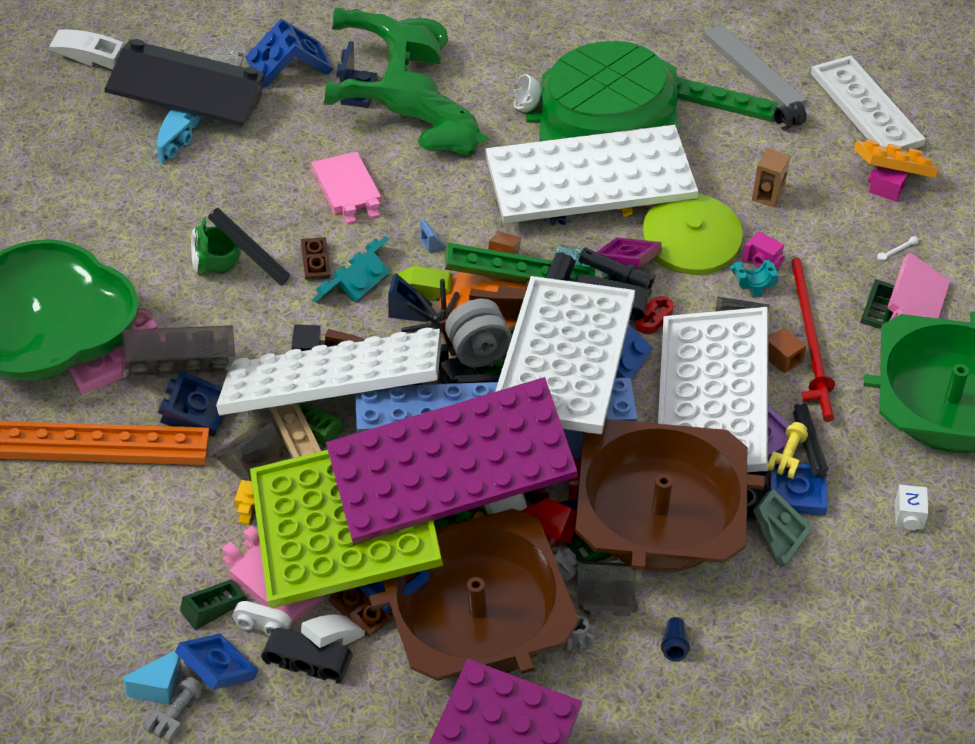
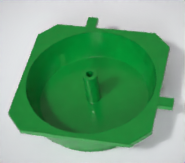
(606, 91)
(928, 380)

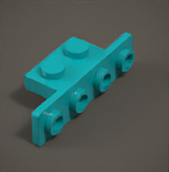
(361, 276)

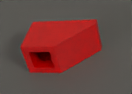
(556, 519)

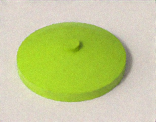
(694, 234)

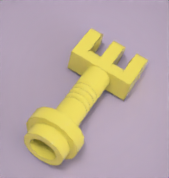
(797, 434)

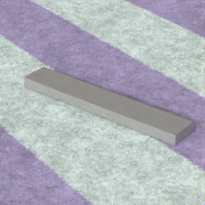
(752, 66)

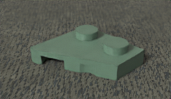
(781, 526)

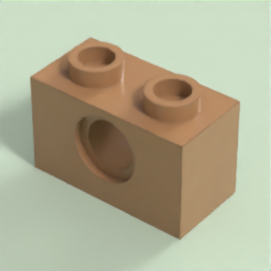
(771, 177)

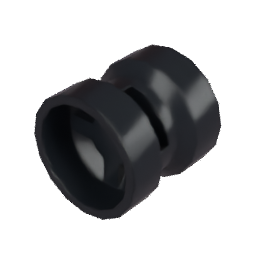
(790, 115)

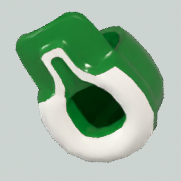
(212, 250)

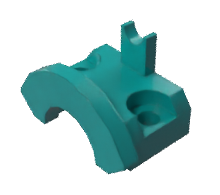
(757, 279)

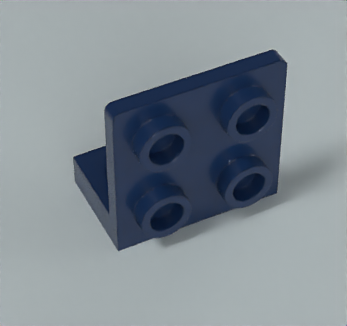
(347, 71)

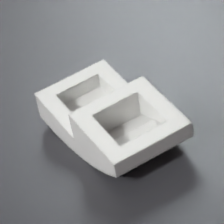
(331, 628)

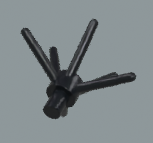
(435, 317)

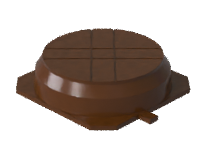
(664, 494)
(488, 603)

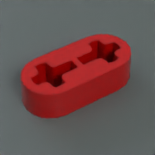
(657, 317)

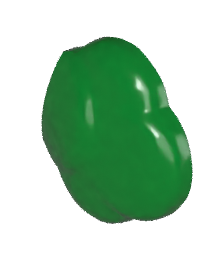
(59, 309)

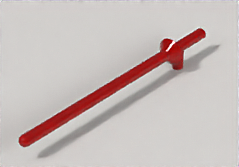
(821, 385)

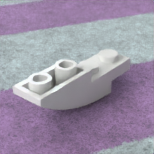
(87, 47)

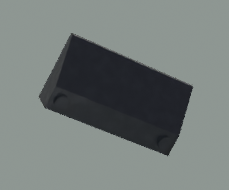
(186, 82)

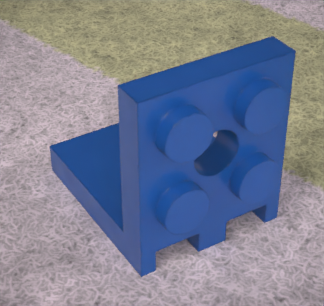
(282, 45)

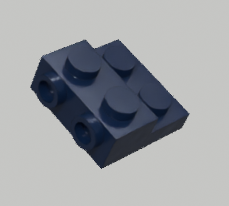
(191, 403)

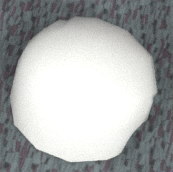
(529, 94)

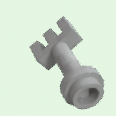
(189, 689)

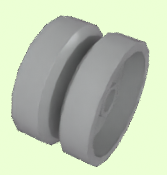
(478, 332)

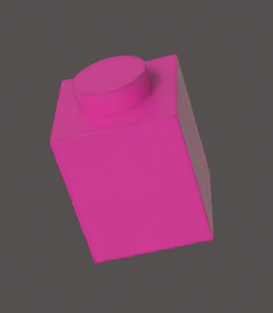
(887, 182)

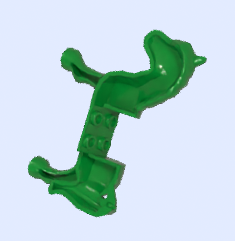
(408, 91)

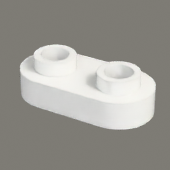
(260, 617)

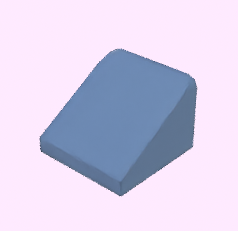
(430, 238)

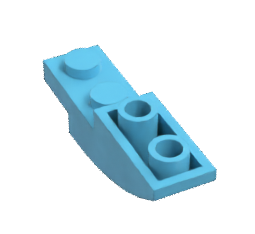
(175, 133)

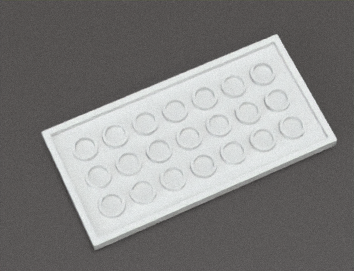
(590, 173)
(574, 341)
(331, 371)
(718, 376)

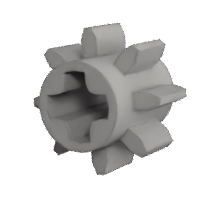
(565, 561)
(581, 635)

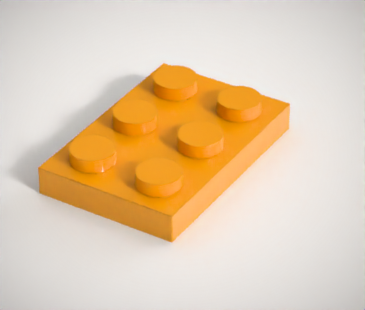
(895, 158)

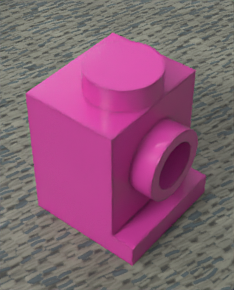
(763, 248)

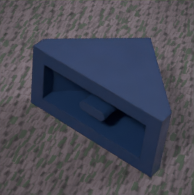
(401, 293)

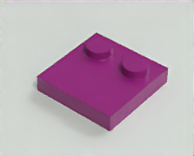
(631, 251)

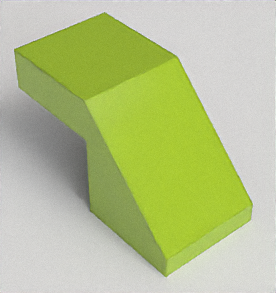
(427, 280)

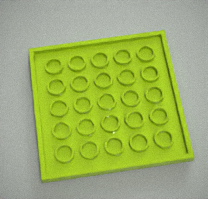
(309, 541)

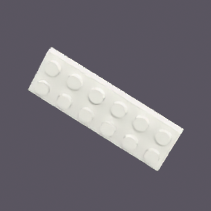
(866, 104)

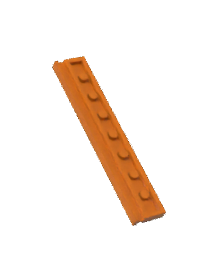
(103, 443)

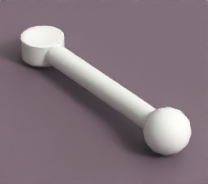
(912, 241)

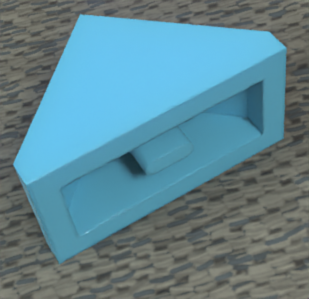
(155, 680)

